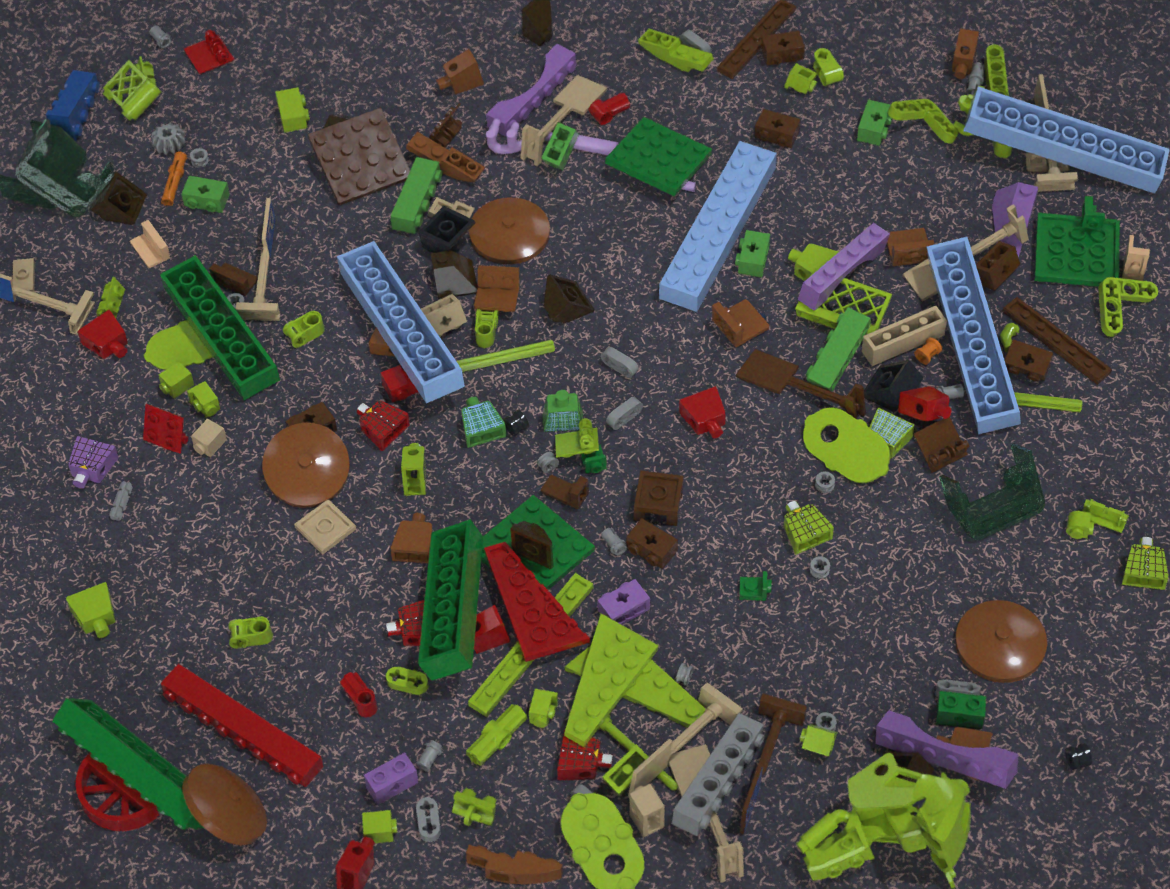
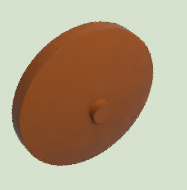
(509, 231)
(306, 465)
(1001, 641)
(224, 804)

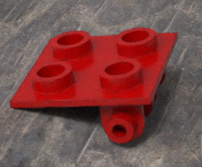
(208, 53)
(164, 429)

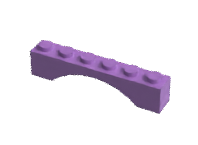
(557, 66)
(827, 278)
(986, 764)

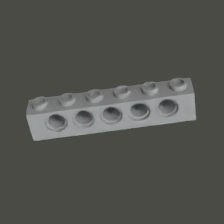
(718, 774)

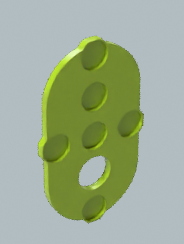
(174, 345)
(856, 452)
(596, 831)

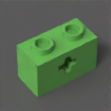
(874, 122)
(560, 146)
(205, 194)
(753, 254)

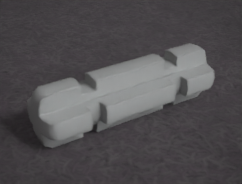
(120, 501)

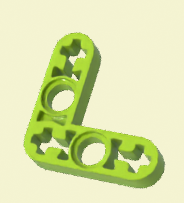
(925, 110)
(1115, 297)

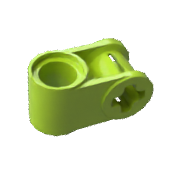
(826, 67)
(304, 328)
(485, 328)
(249, 633)

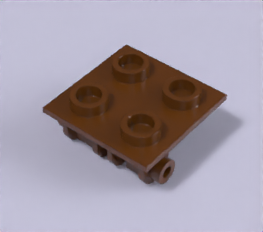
(446, 128)
(941, 444)

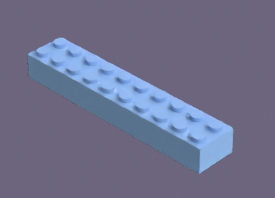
(1066, 140)
(717, 226)
(401, 322)
(973, 336)

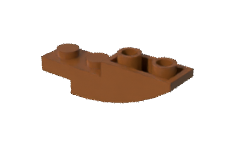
(450, 161)
(523, 869)

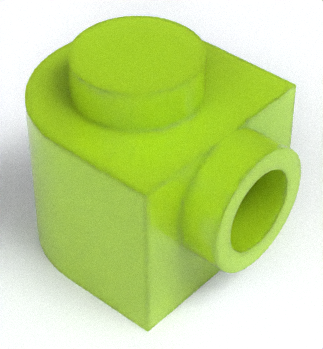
(1079, 525)

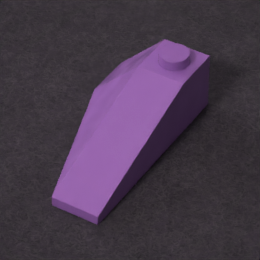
(1023, 198)

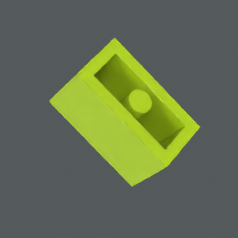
(291, 109)
(620, 775)

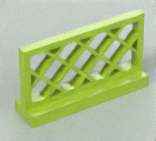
(829, 318)

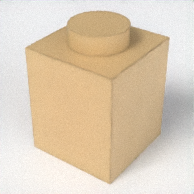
(208, 438)

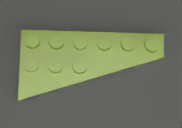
(610, 669)
(655, 691)

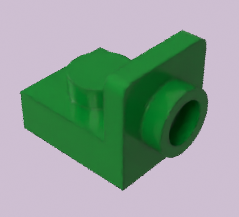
(1091, 218)
(594, 462)
(755, 587)

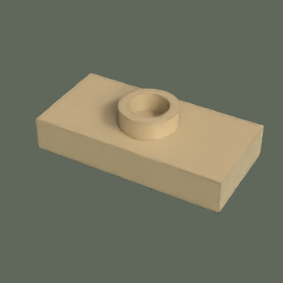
(24, 274)

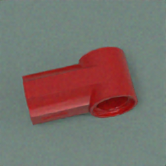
(605, 110)
(359, 693)

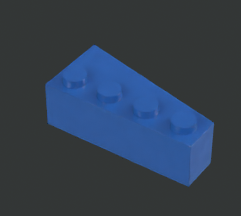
(74, 102)

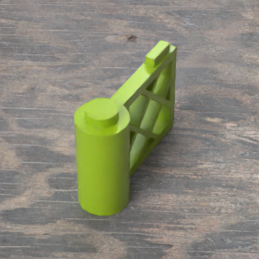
(139, 96)

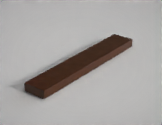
(751, 42)
(1057, 340)

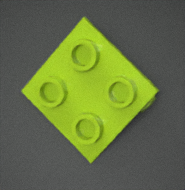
(577, 442)

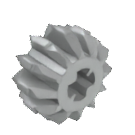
(168, 138)

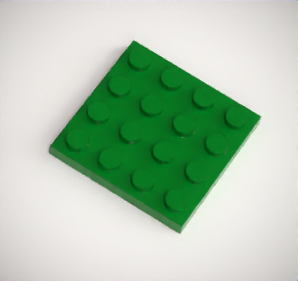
(658, 156)
(1075, 253)
(568, 544)

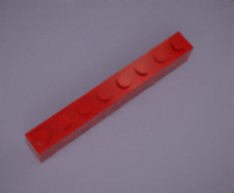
(242, 726)

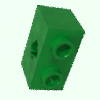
(961, 710)

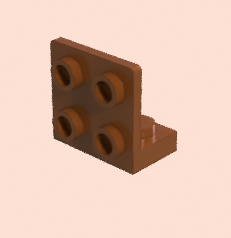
(908, 246)
(497, 288)
(739, 322)

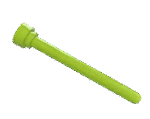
(628, 744)

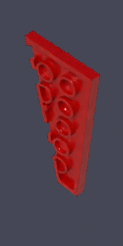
(533, 611)

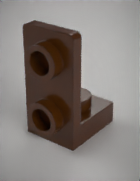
(565, 492)

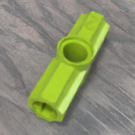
(496, 734)

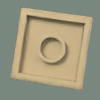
(325, 526)

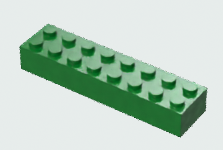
(220, 327)
(451, 600)
(126, 757)

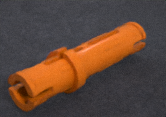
(175, 171)

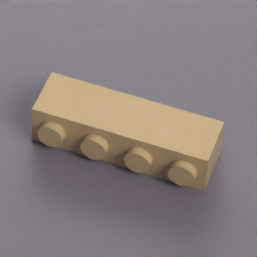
(903, 335)

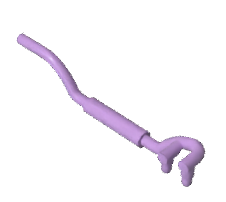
(583, 143)

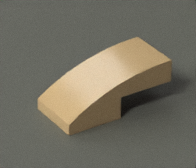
(1040, 164)
(458, 207)

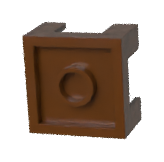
(658, 495)

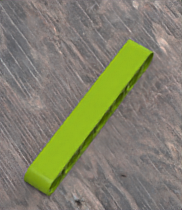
(997, 82)

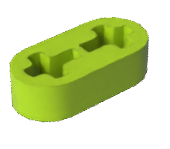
(407, 680)

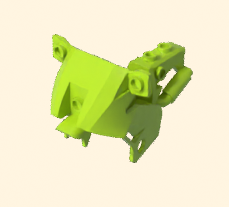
(884, 813)

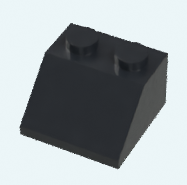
(444, 230)
(890, 381)

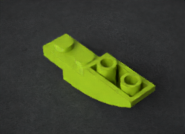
(673, 52)

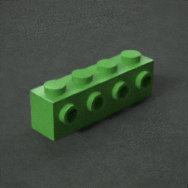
(416, 195)
(839, 350)

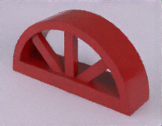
(146, 810)

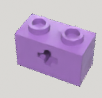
(624, 602)
(391, 778)

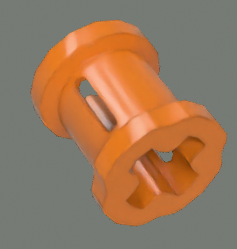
(927, 351)

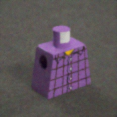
(91, 461)

